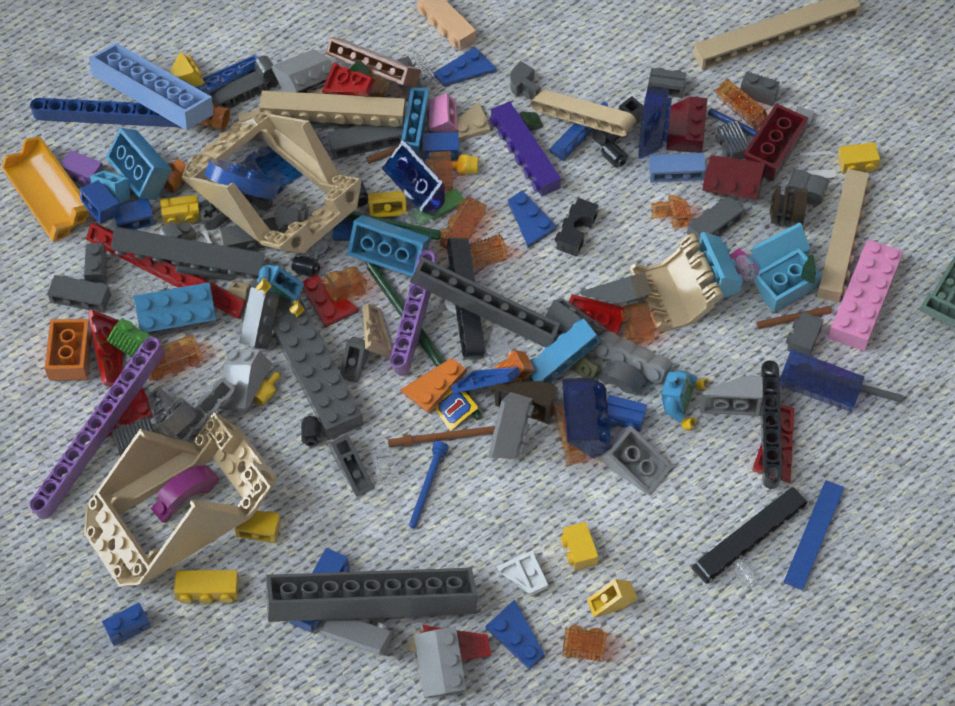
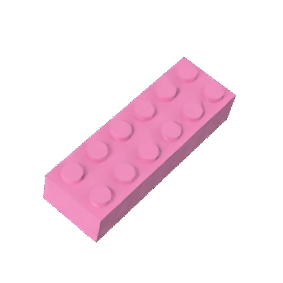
(865, 295)

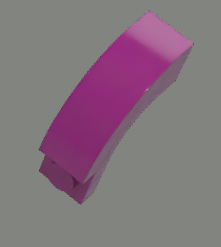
(180, 488)

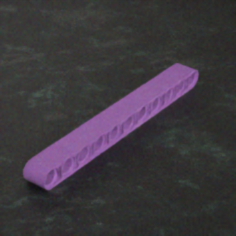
(97, 436)

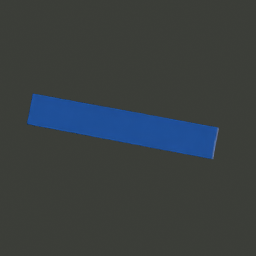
(813, 535)

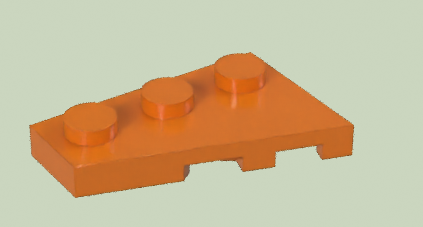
(434, 385)

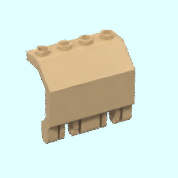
(680, 287)

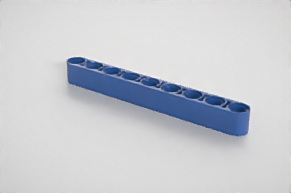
(97, 112)

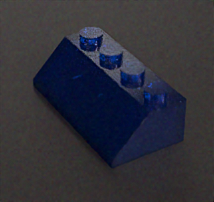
(654, 121)
(415, 179)
(821, 380)
(587, 415)

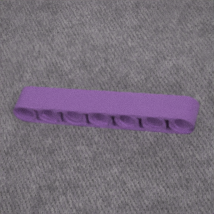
(411, 321)

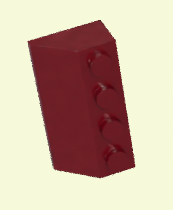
(776, 139)

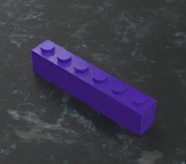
(525, 148)

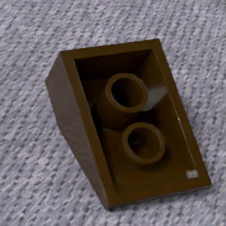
(543, 396)

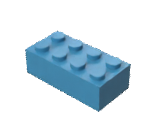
(139, 162)
(386, 244)
(175, 307)

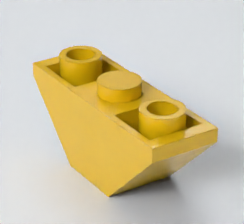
(187, 70)

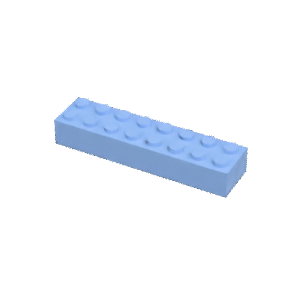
(151, 86)

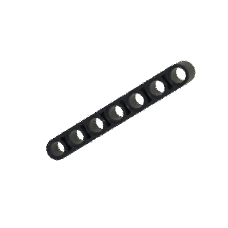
(468, 322)
(771, 432)
(750, 533)

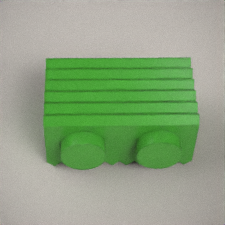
(127, 337)

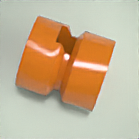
(219, 119)
(175, 178)

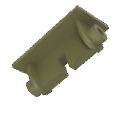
(586, 368)

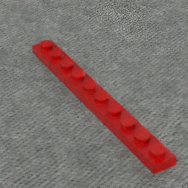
(165, 270)

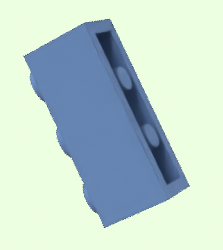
(677, 167)

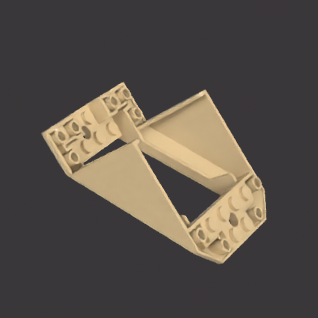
(300, 147)
(150, 464)

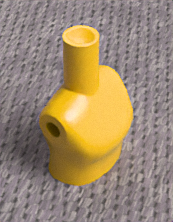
(466, 164)
(267, 389)

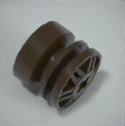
(788, 205)

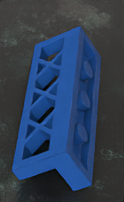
(571, 139)

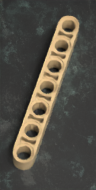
(583, 112)

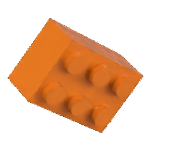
(68, 349)

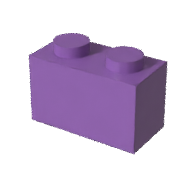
(81, 167)

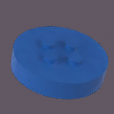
(246, 179)

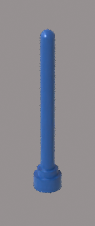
(439, 451)

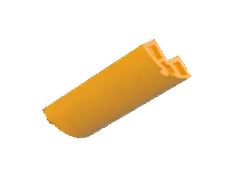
(45, 188)

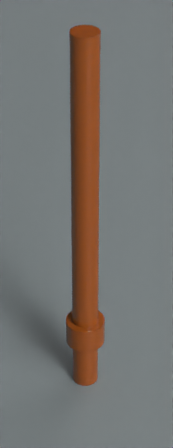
(408, 440)

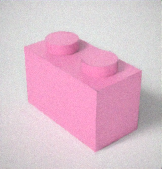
(442, 114)

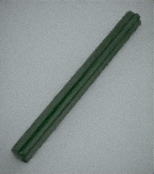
(433, 233)

